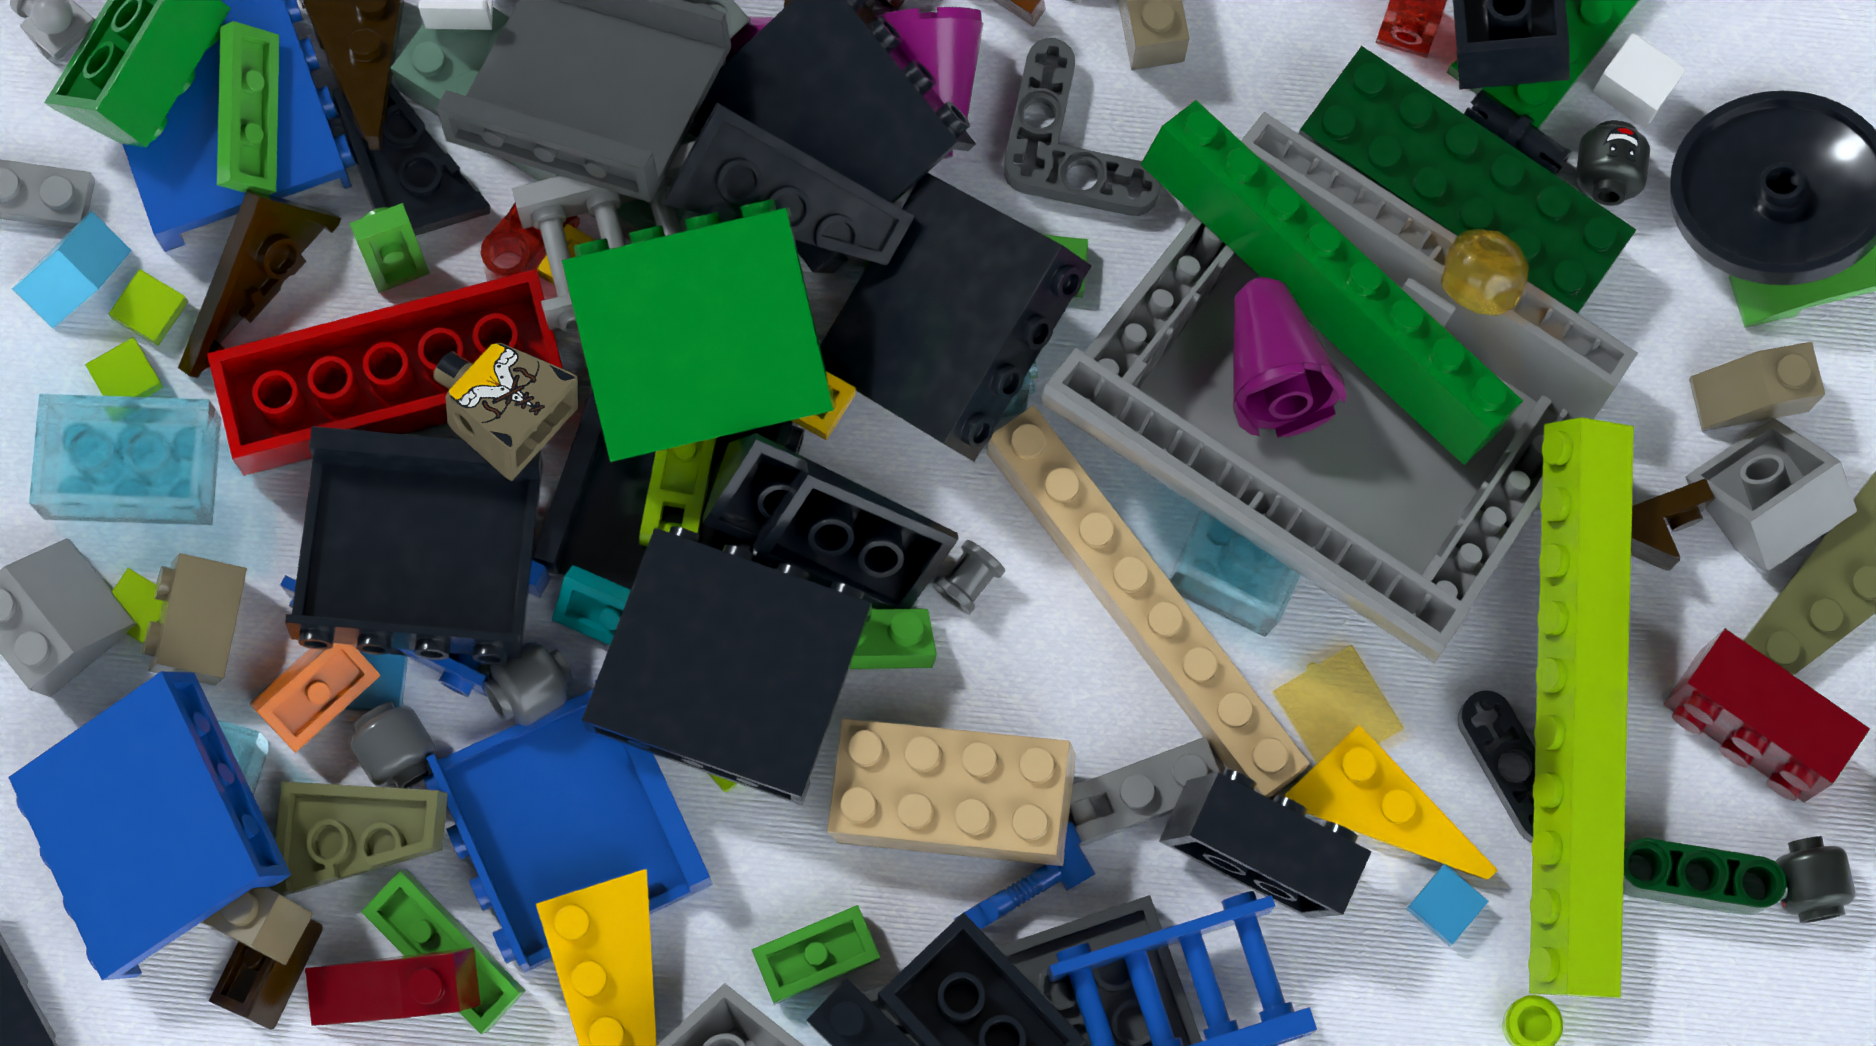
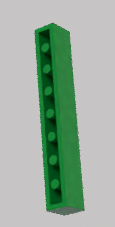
(1331, 282)

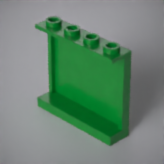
(697, 331)

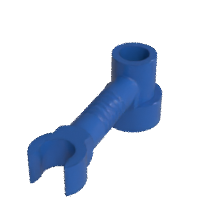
(1073, 872)

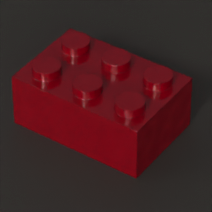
(1765, 718)

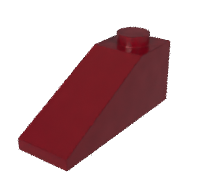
(393, 987)

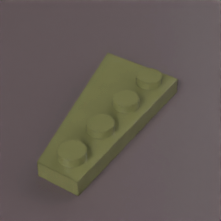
(1827, 594)

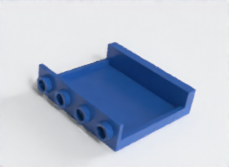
(180, 166)
(559, 813)
(146, 822)

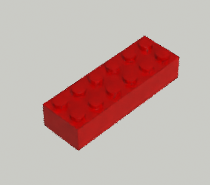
(368, 368)

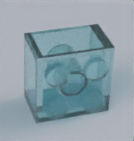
(1232, 576)

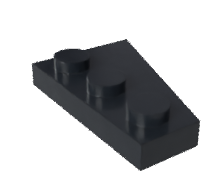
(411, 169)

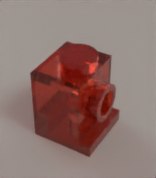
(1411, 25)

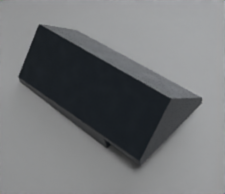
(825, 524)

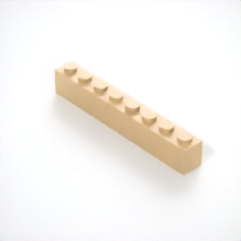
(1144, 603)

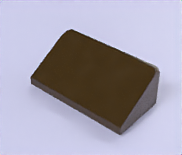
(259, 985)

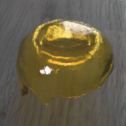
(1485, 272)

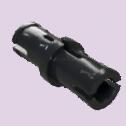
(1517, 132)

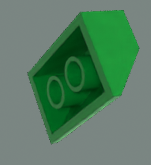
(136, 65)

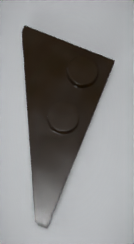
(359, 50)
(253, 266)

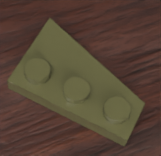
(352, 830)

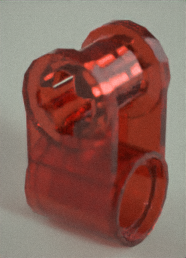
(512, 238)

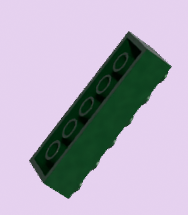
(1465, 176)

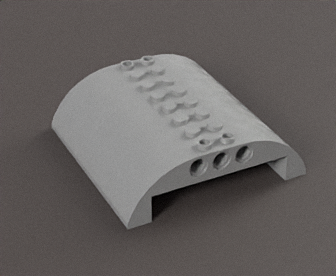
(1370, 495)

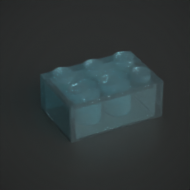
(125, 459)

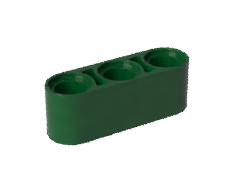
(1724, 871)

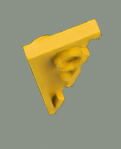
(1375, 797)

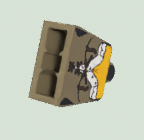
(506, 403)

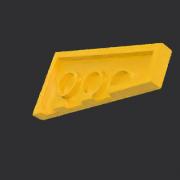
(605, 960)

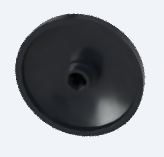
(1777, 187)

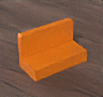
(314, 692)

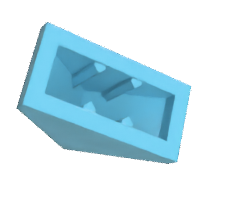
(72, 270)

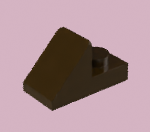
(1650, 518)

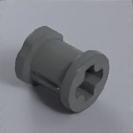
(968, 577)

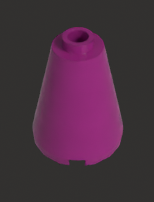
(946, 45)
(1280, 364)

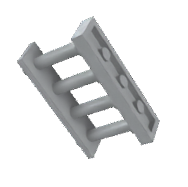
(552, 200)

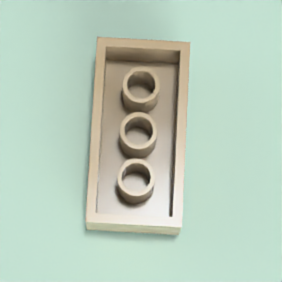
(952, 792)

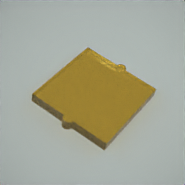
(1333, 700)

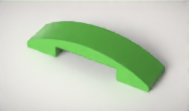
(1768, 303)

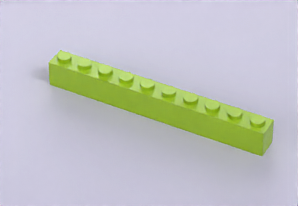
(1581, 709)

